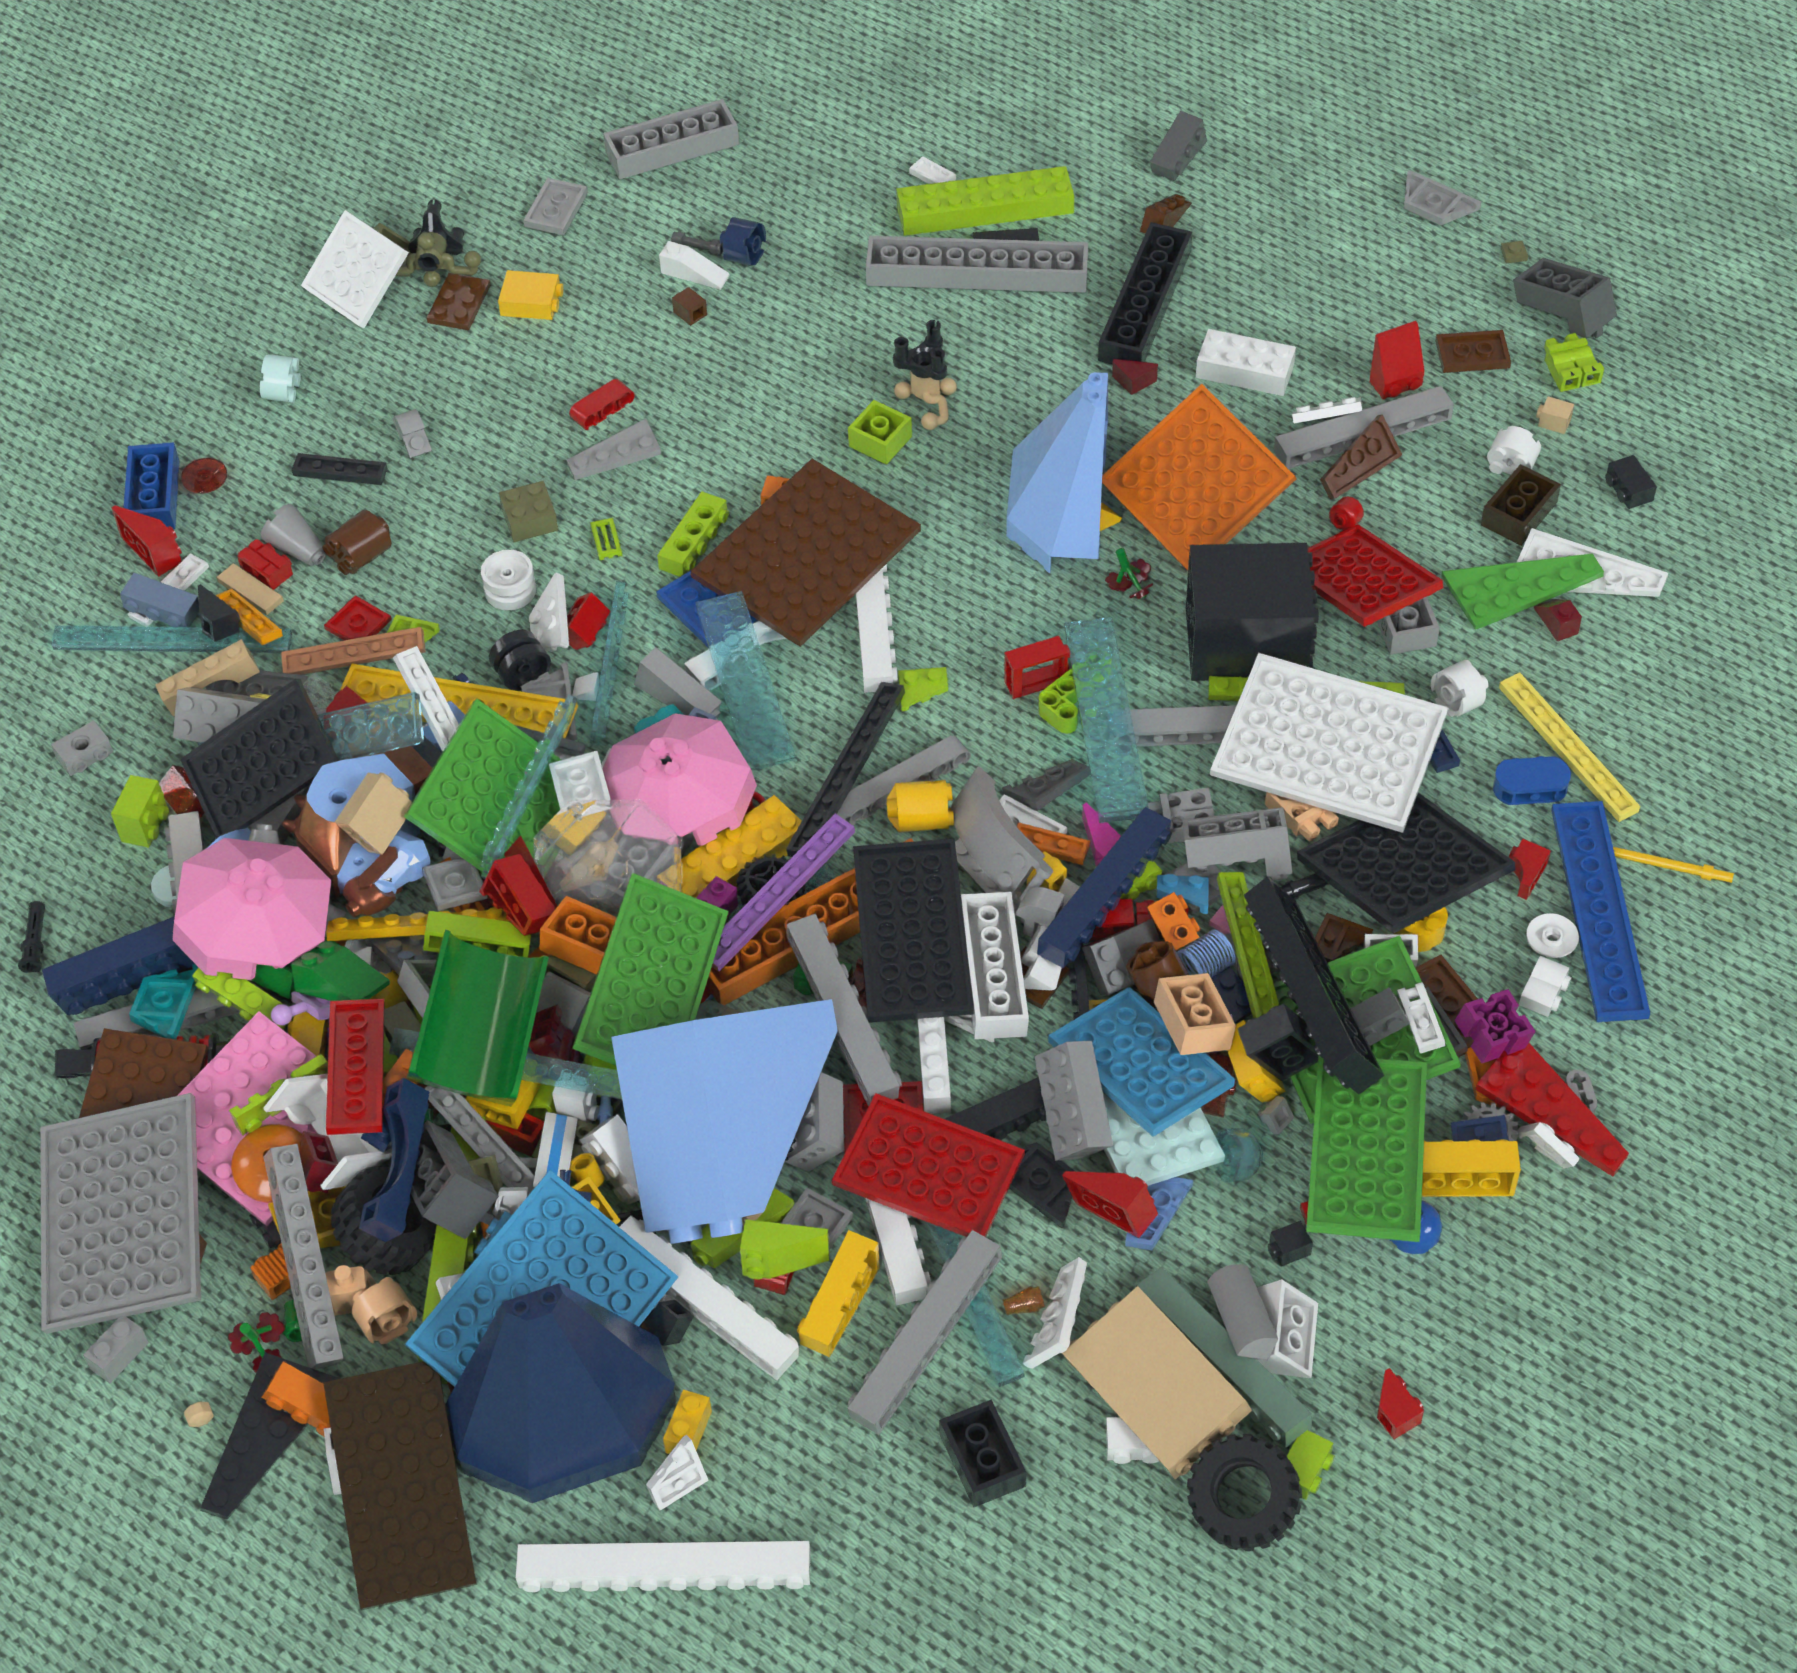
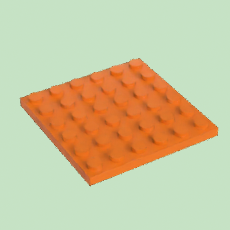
(1197, 476)

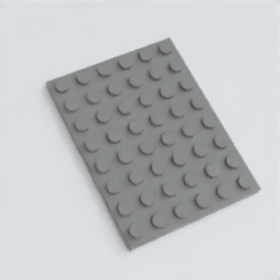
(119, 1214)

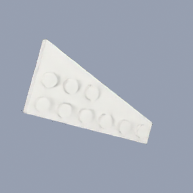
(1620, 574)

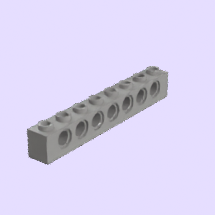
(303, 1257)

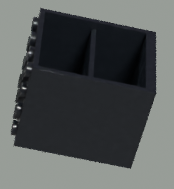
(1249, 604)

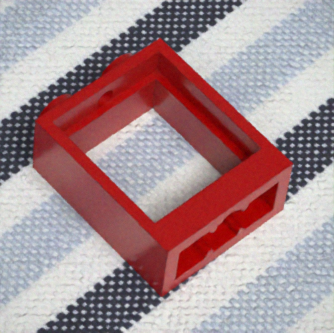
(1026, 683)

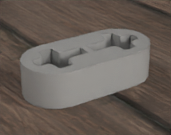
(1586, 1091)

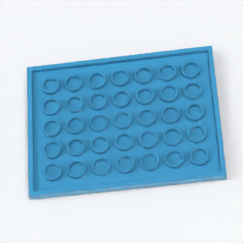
(544, 1243)

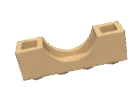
(230, 663)

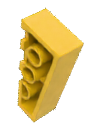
(840, 1293)

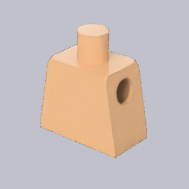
(344, 1284)

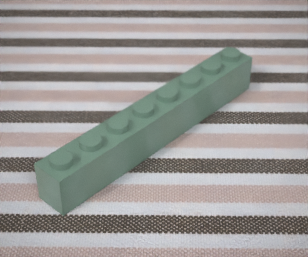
(1269, 1400)

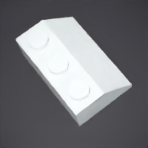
(1295, 1324)

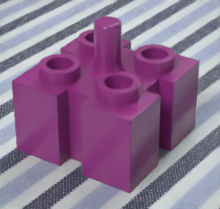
(1495, 1026)

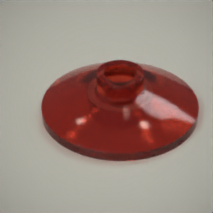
(204, 475)

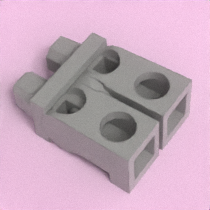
(1181, 807)

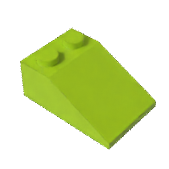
(781, 1248)

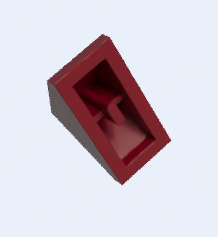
(1134, 374)

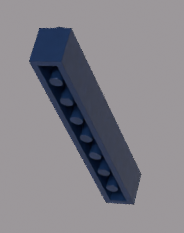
(1104, 888)

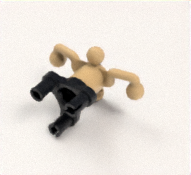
(926, 370)

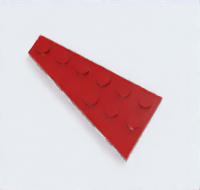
(1538, 1094)

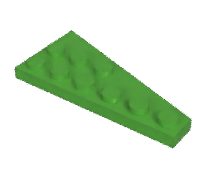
(1505, 589)

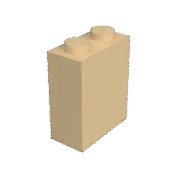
(374, 812)

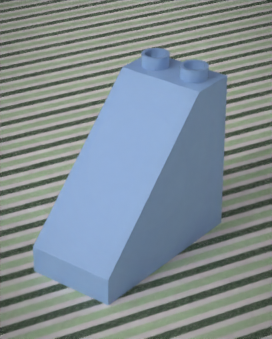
(718, 1111)

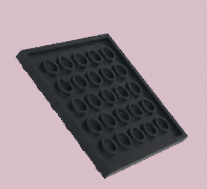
(1410, 872)

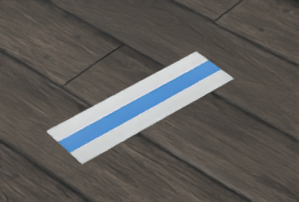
(555, 1145)

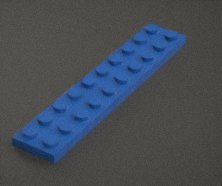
(1600, 912)

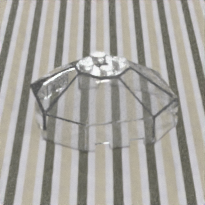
(615, 833)

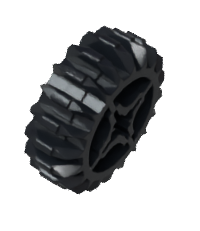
(757, 874)

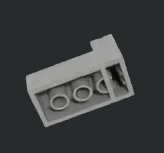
(1240, 838)

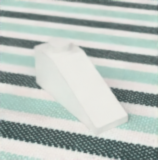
(689, 265)

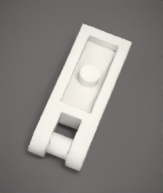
(1421, 1018)

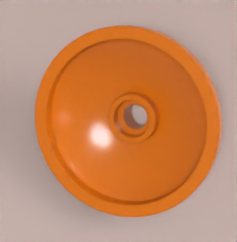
(248, 1160)

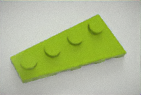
(251, 1116)

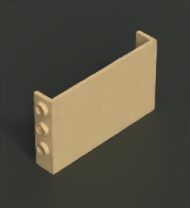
(1157, 1382)

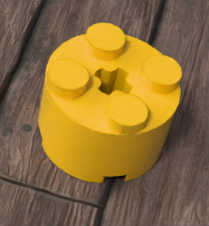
(1429, 929)

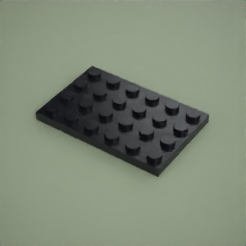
(259, 760)

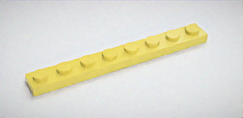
(1569, 747)

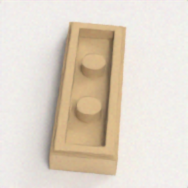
(250, 589)

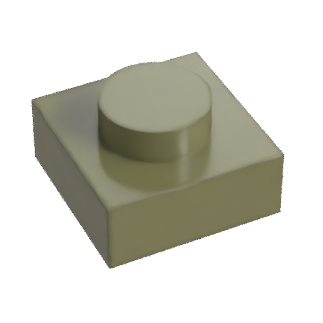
(1514, 252)

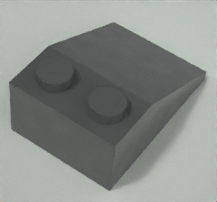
(1111, 954)

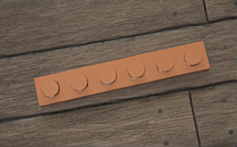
(351, 651)

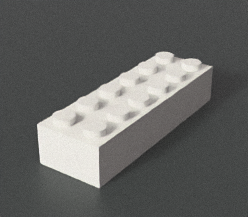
(994, 966)

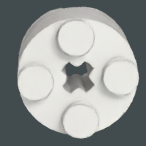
(1511, 449)
(1459, 688)

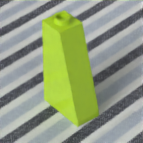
(719, 1249)

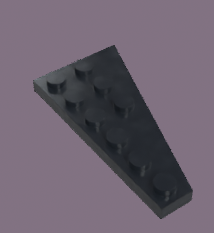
(255, 1442)

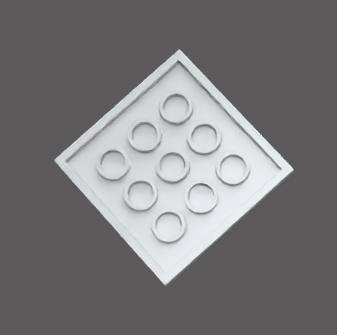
(354, 269)

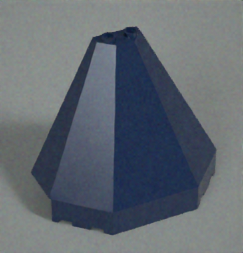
(558, 1396)

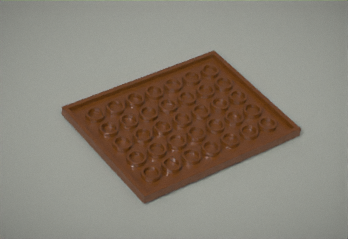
(806, 551)

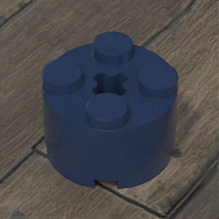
(743, 241)

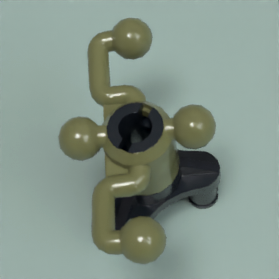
(433, 246)

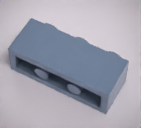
(159, 601)

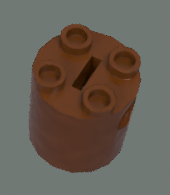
(358, 541)
(1153, 962)

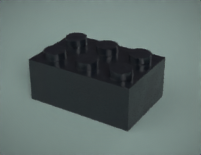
(1279, 1042)
(982, 1453)

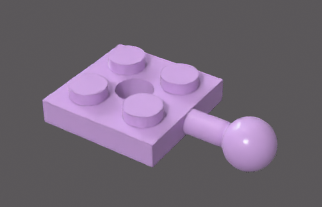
(313, 1005)

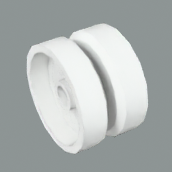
(508, 580)

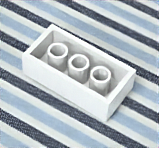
(1245, 362)

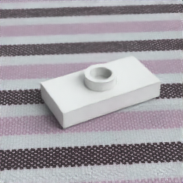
(931, 172)

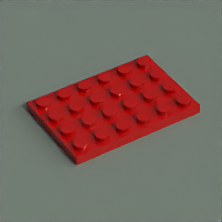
(1368, 576)
(928, 1167)

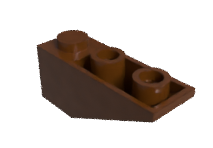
(1165, 212)

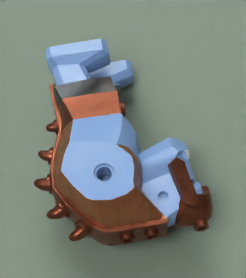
(364, 877)

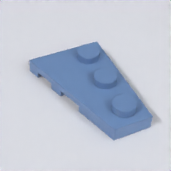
(1167, 1199)

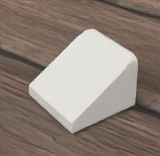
(586, 687)

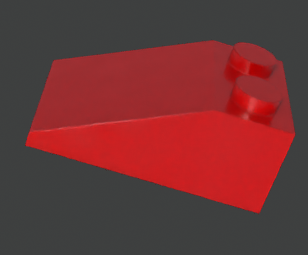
(1397, 361)
(149, 539)
(1114, 1198)

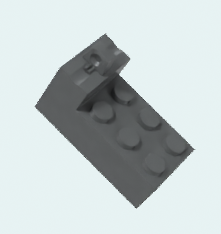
(1569, 293)
(447, 1186)

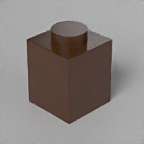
(689, 306)

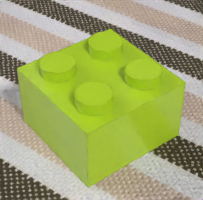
(880, 432)
(140, 811)

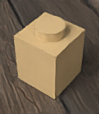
(1555, 415)

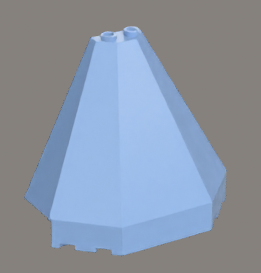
(1059, 478)

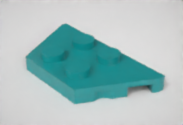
(164, 1002)

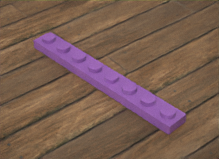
(781, 888)

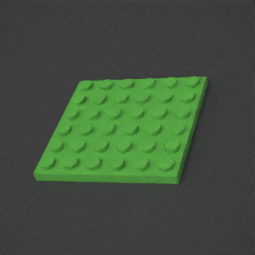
(476, 781)
(1359, 978)

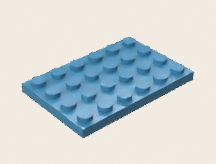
(1142, 1064)

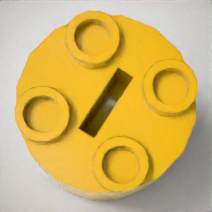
(920, 806)

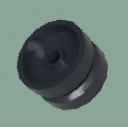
(519, 658)

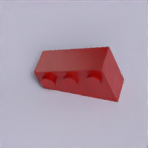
(518, 894)

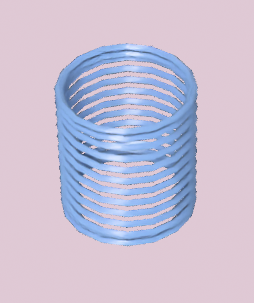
(1215, 951)

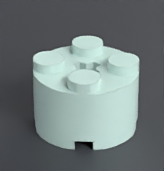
(279, 378)

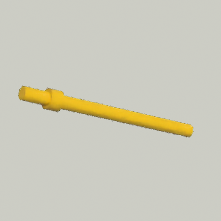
(1706, 871)

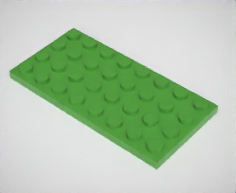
(651, 965)
(1369, 1154)

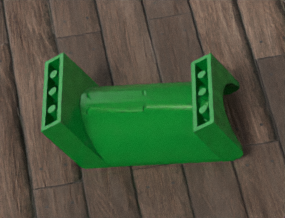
(477, 1021)

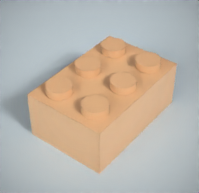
(1194, 1014)

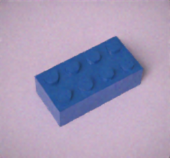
(153, 481)

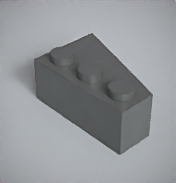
(1179, 146)

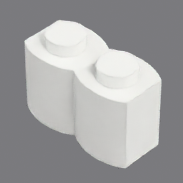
(1544, 986)

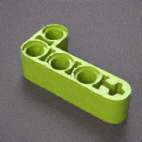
(1058, 702)

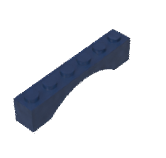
(405, 1114)

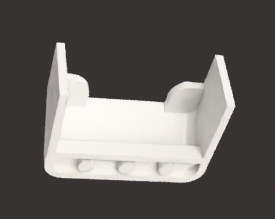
(305, 1104)

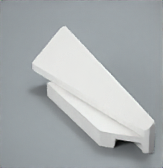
(1042, 972)

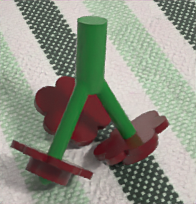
(1136, 571)
(246, 1337)

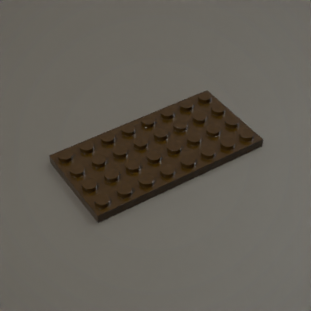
(399, 1485)

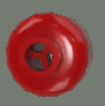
(1346, 513)

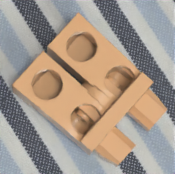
(1302, 817)

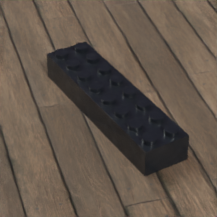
(1145, 294)

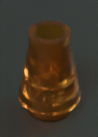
(1025, 1301)

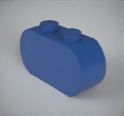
(1531, 780)

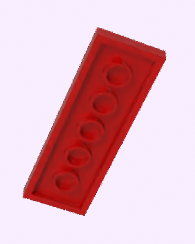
(355, 1067)

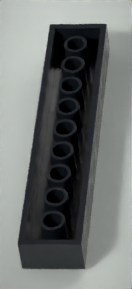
(1312, 987)

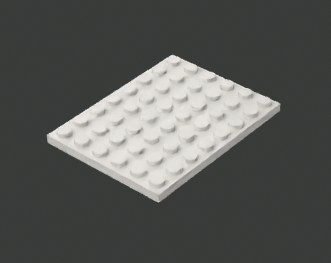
(1329, 742)

